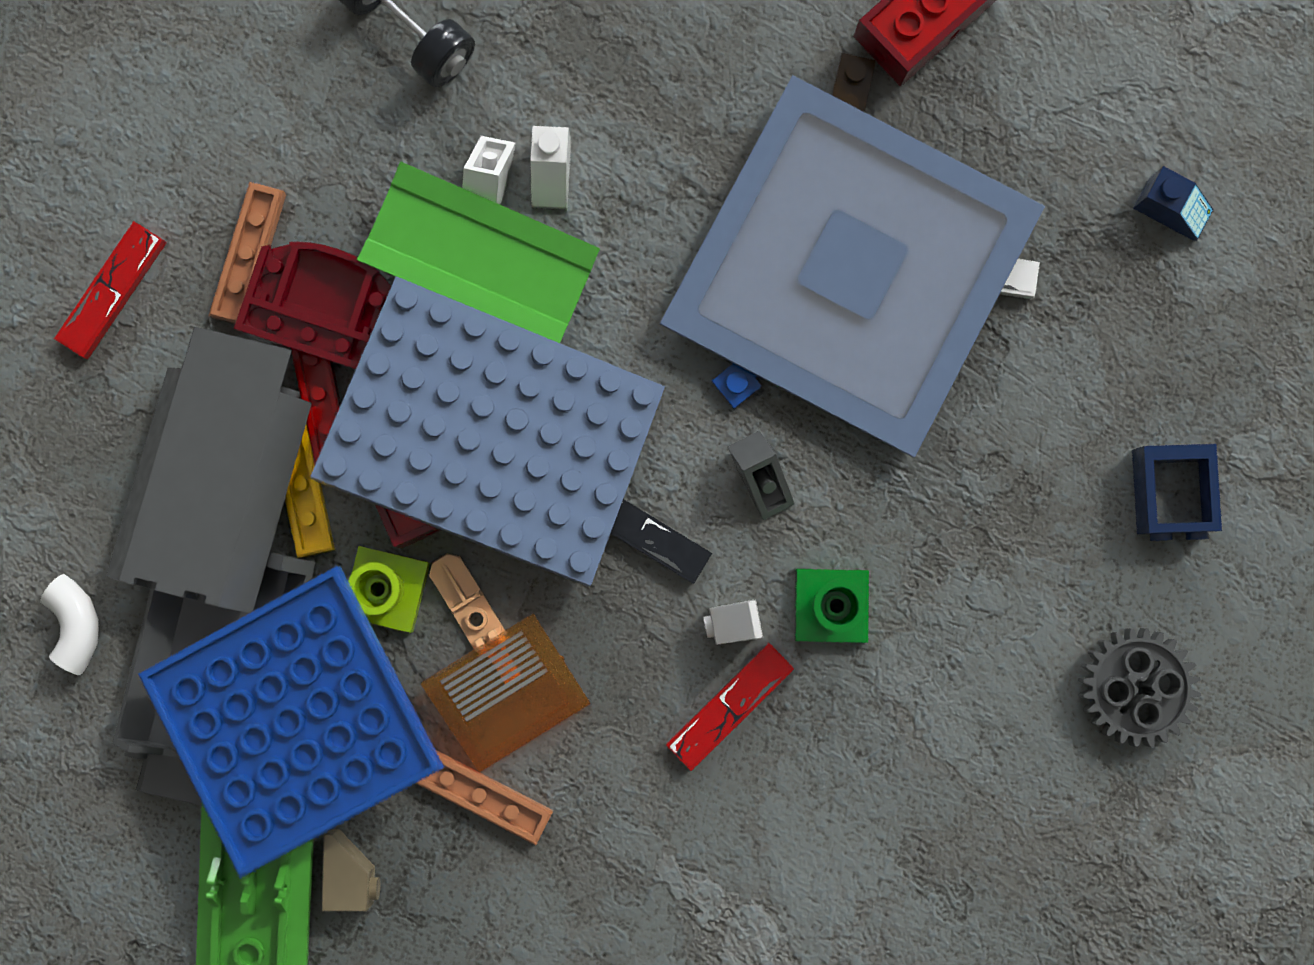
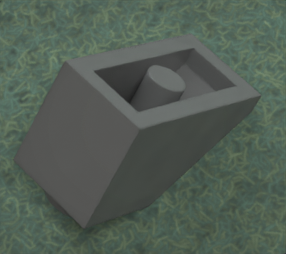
(761, 474)

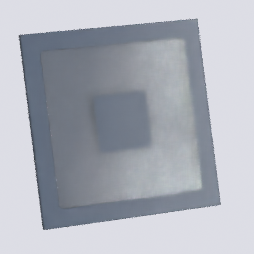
(852, 266)

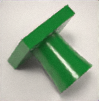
(812, 605)

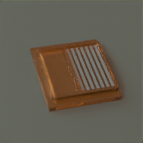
(505, 692)

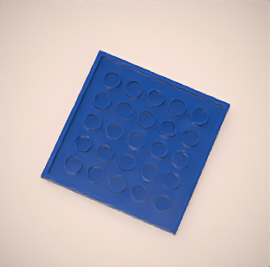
(290, 721)

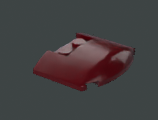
(313, 301)

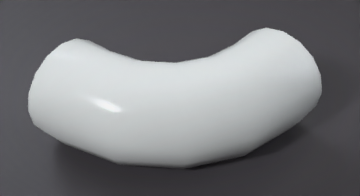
(77, 624)

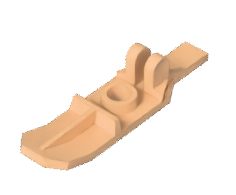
(464, 599)

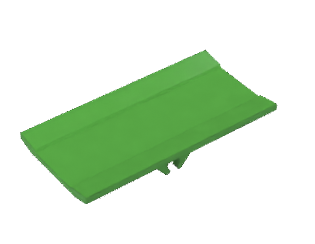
(478, 253)
(253, 916)

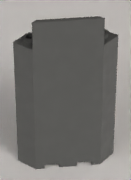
(213, 474)
(166, 629)

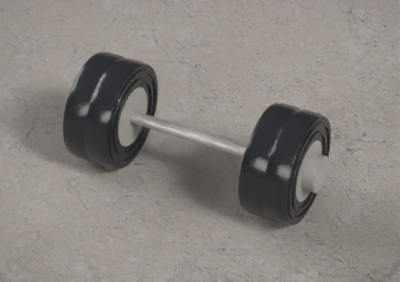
(441, 50)

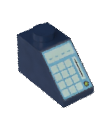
(1174, 203)

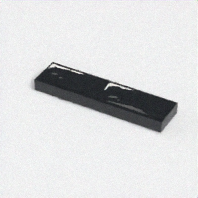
(660, 542)

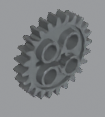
(1164, 708)

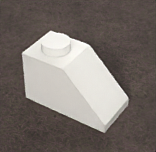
(550, 167)
(489, 168)
(733, 622)

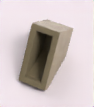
(347, 875)

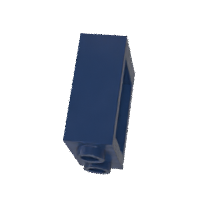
(1145, 490)

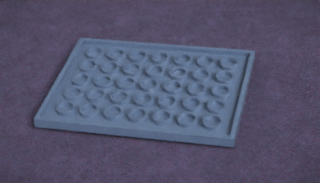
(489, 432)

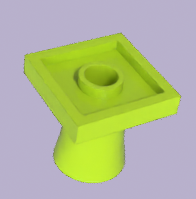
(403, 583)

